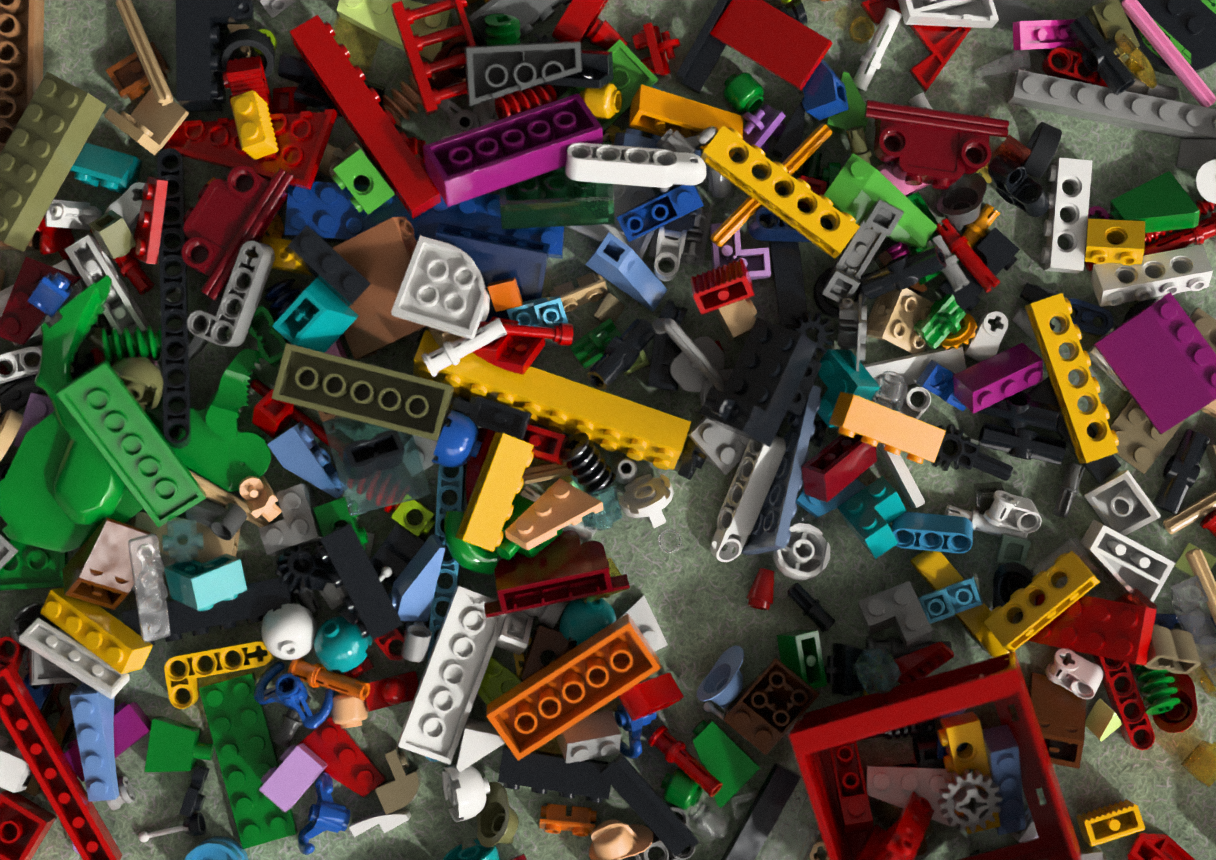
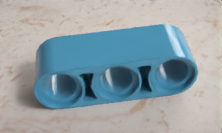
(933, 532)

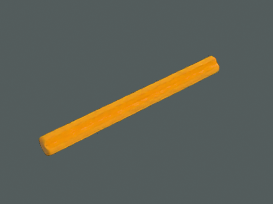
(750, 206)

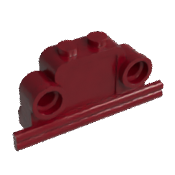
(932, 143)
(228, 218)
(555, 575)

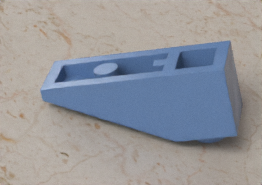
(416, 584)

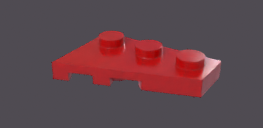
(344, 758)

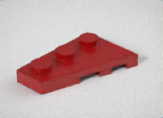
(150, 221)

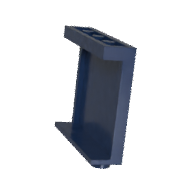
(501, 258)

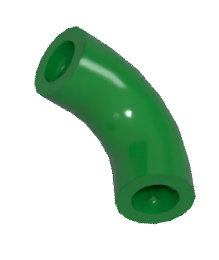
(467, 554)

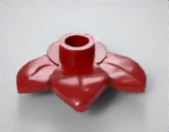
(54, 239)

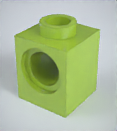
(402, 513)

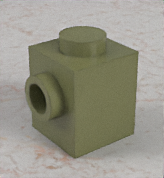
(112, 234)

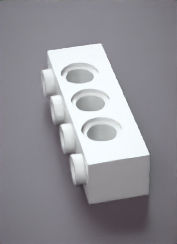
(1078, 174)
(94, 265)
(1159, 274)

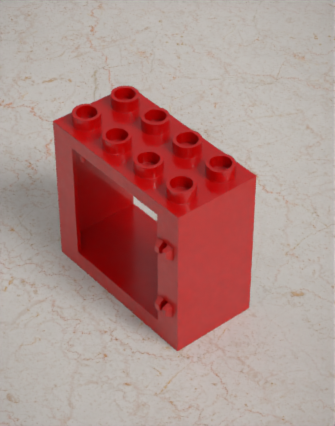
(926, 698)

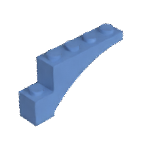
(95, 735)

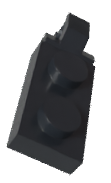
(495, 416)

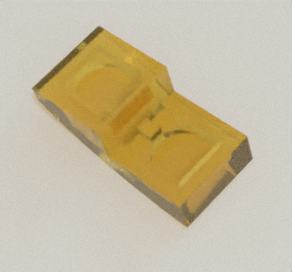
(1137, 62)

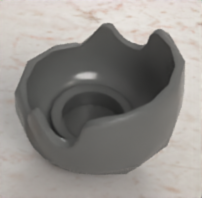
(23, 618)

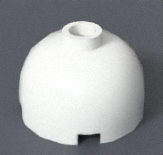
(804, 554)
(289, 631)
(465, 791)

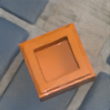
(505, 294)

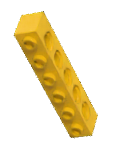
(763, 191)
(1058, 368)

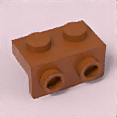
(130, 76)

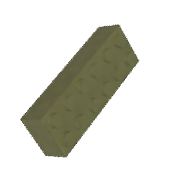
(42, 155)
(362, 392)

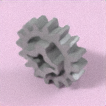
(961, 792)

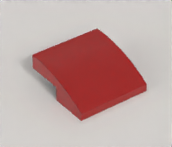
(510, 351)

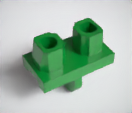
(940, 322)
(592, 345)

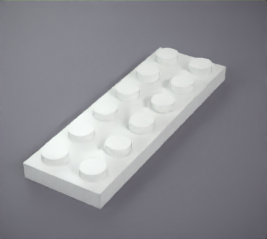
(451, 677)

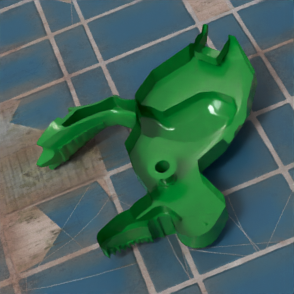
(63, 483)

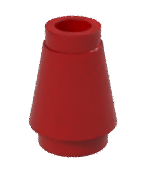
(604, 35)
(762, 590)

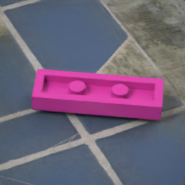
(1042, 34)

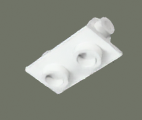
(71, 214)

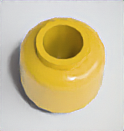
(603, 102)

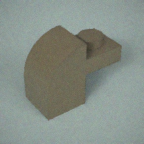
(403, 787)

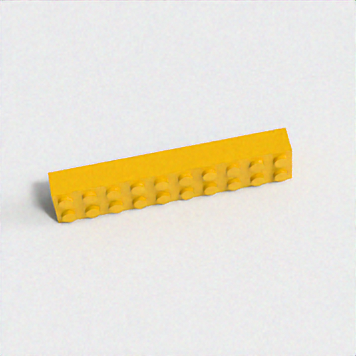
(566, 406)

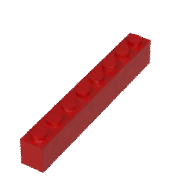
(365, 116)
(53, 770)

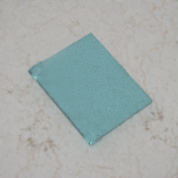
(381, 488)

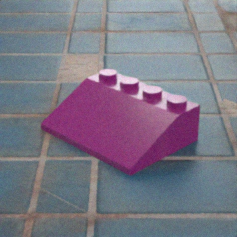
(1162, 362)

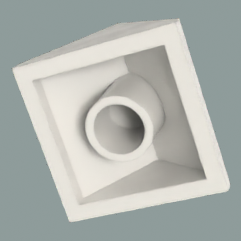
(1122, 503)
(477, 741)

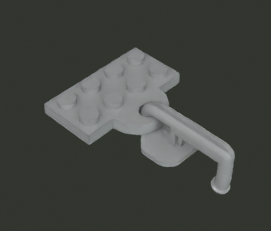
(697, 370)

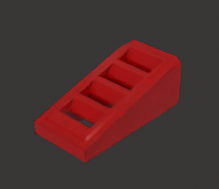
(923, 662)

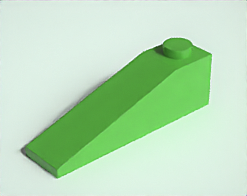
(862, 185)

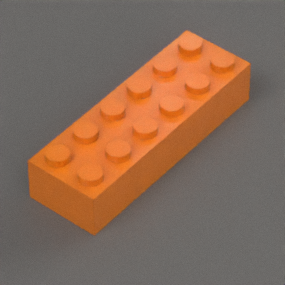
(573, 687)

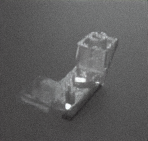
(1189, 607)

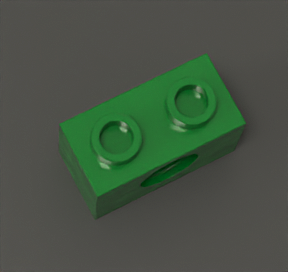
(335, 511)

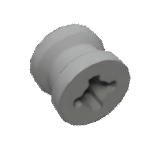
(126, 794)

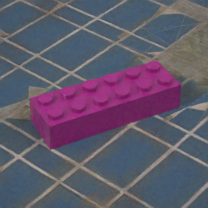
(509, 149)

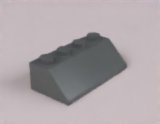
(527, 12)

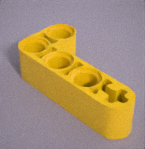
(221, 665)

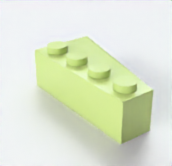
(378, 19)

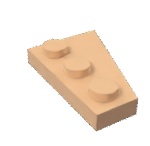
(551, 512)

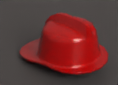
(1185, 712)

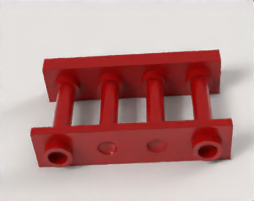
(414, 44)
(903, 837)

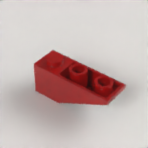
(851, 788)

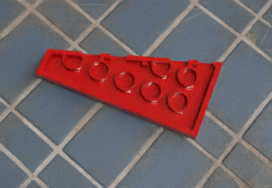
(298, 137)

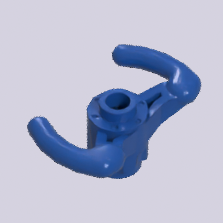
(293, 694)
(634, 729)
(323, 815)

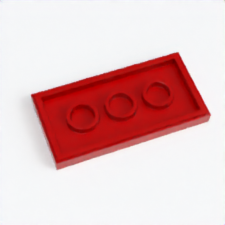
(772, 40)

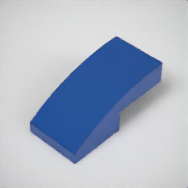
(940, 382)

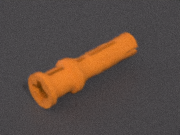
(317, 675)

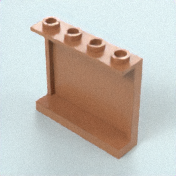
(382, 259)

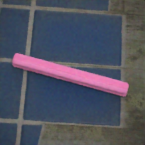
(1169, 52)

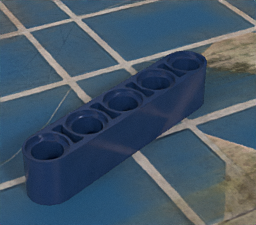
(777, 228)

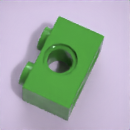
(377, 190)

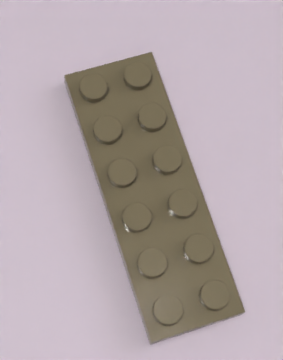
(1137, 436)

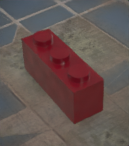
(837, 466)

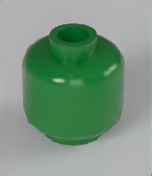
(743, 92)
(680, 789)

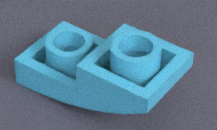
(539, 312)
(951, 600)

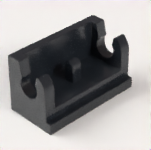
(662, 355)

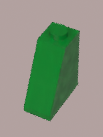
(1159, 203)
(723, 759)

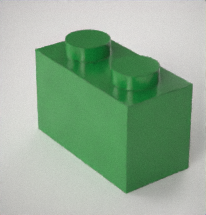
(803, 655)

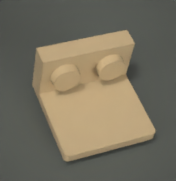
(150, 122)
(894, 319)

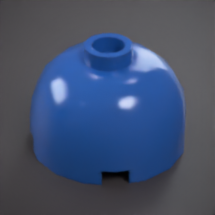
(457, 441)

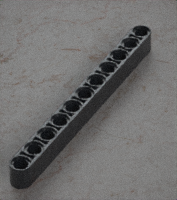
(174, 310)

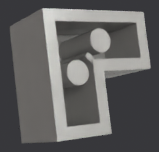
(299, 521)
(900, 609)

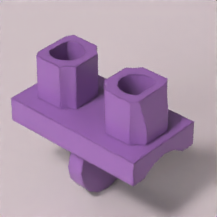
(762, 125)

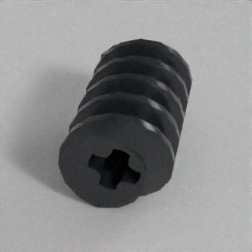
(587, 464)

